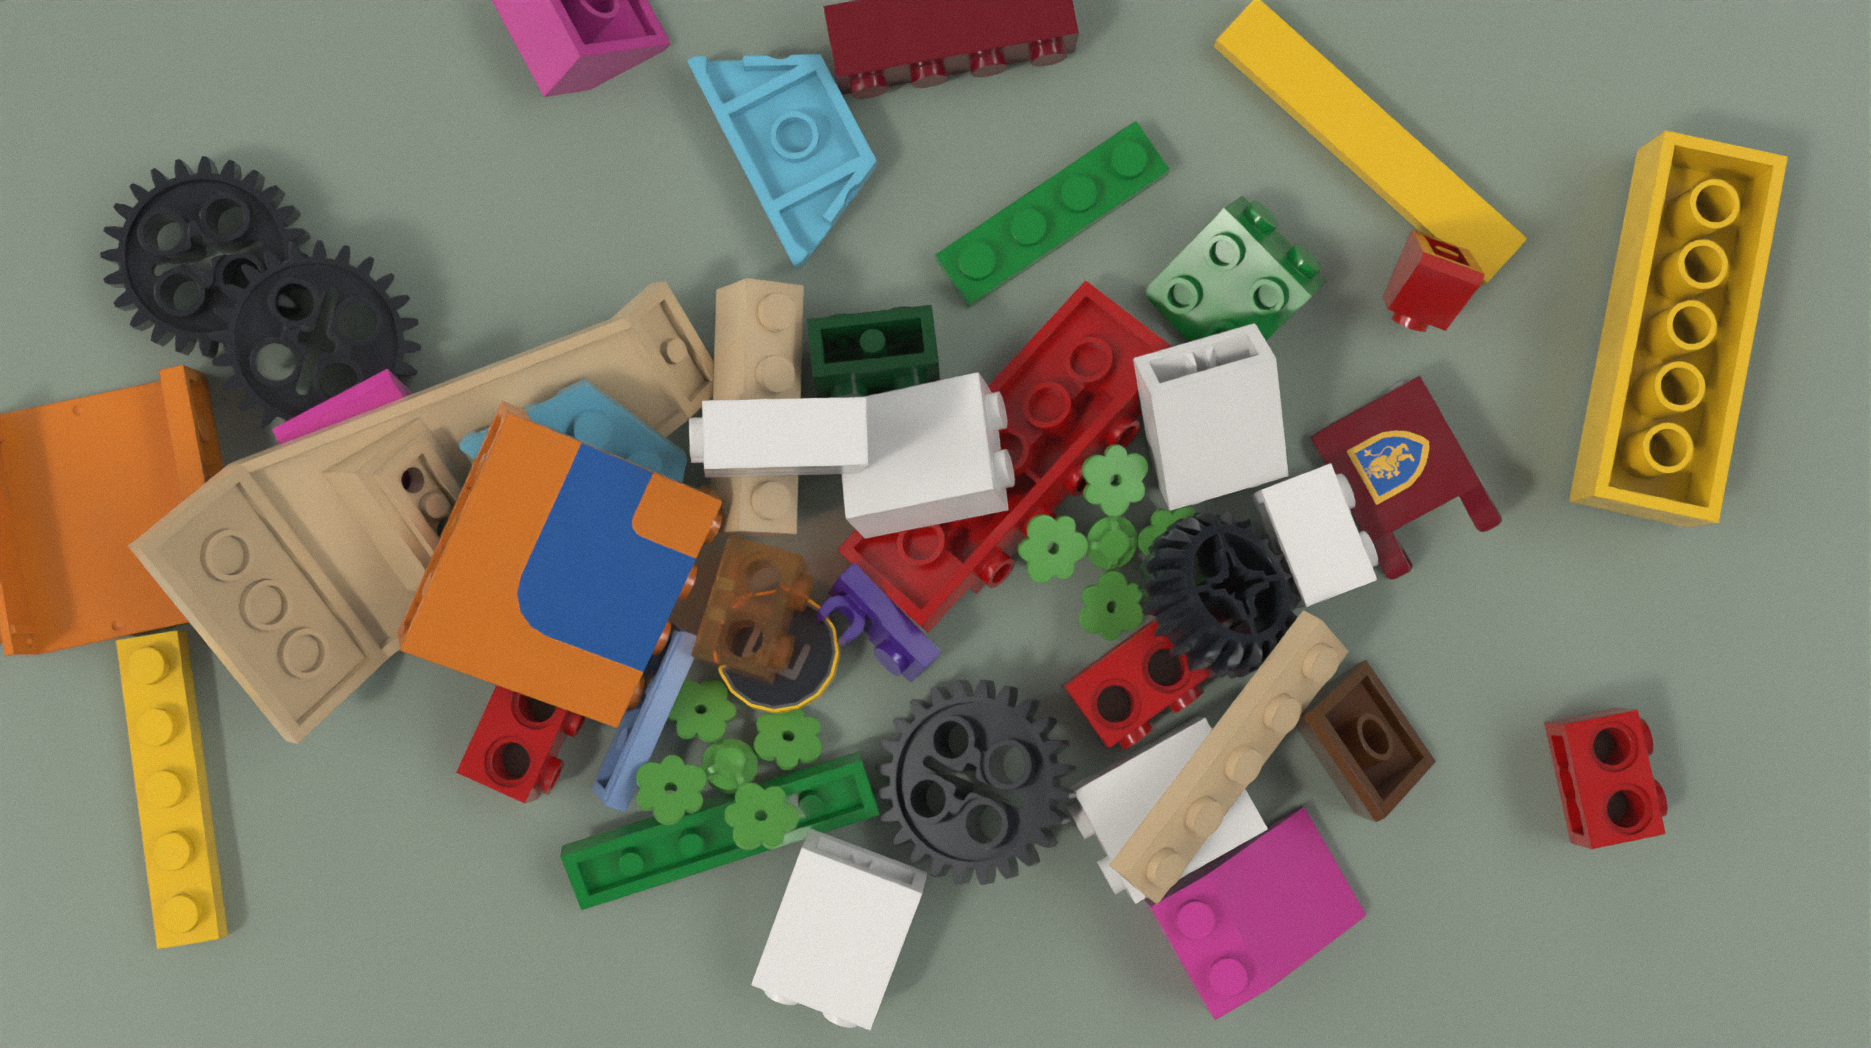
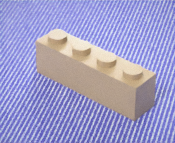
(753, 360)

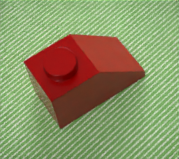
(1431, 283)

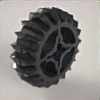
(1217, 593)

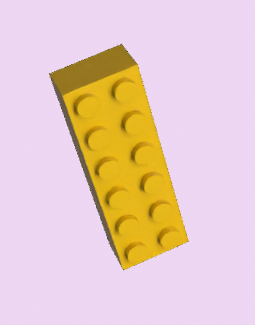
(1678, 330)

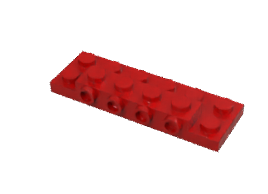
(1063, 402)

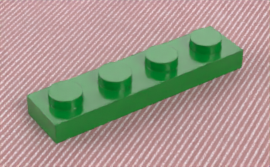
(1052, 214)

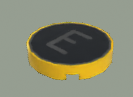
(809, 670)

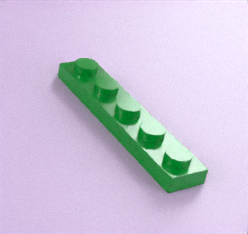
(656, 853)

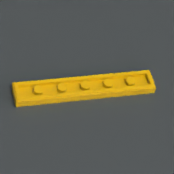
(1366, 137)

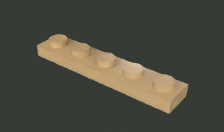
(1230, 757)

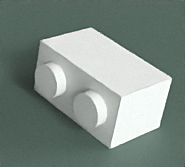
(1316, 533)

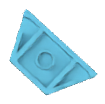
(790, 141)
(600, 421)

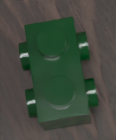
(873, 351)

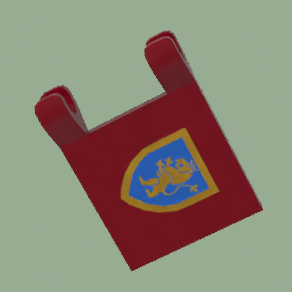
(1402, 467)

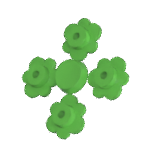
(1106, 541)
(729, 766)

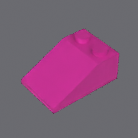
(1256, 912)

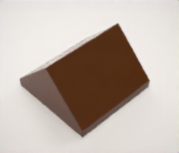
(1364, 742)

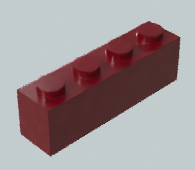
(927, 40)

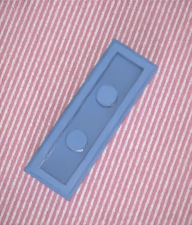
(642, 726)

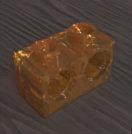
(735, 607)

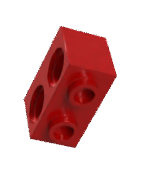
(1128, 668)
(509, 721)
(1589, 783)

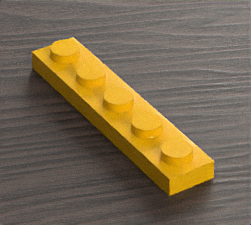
(172, 789)

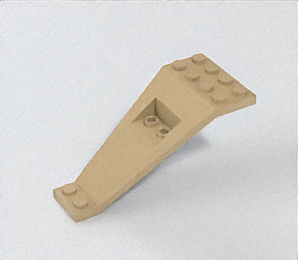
(315, 546)

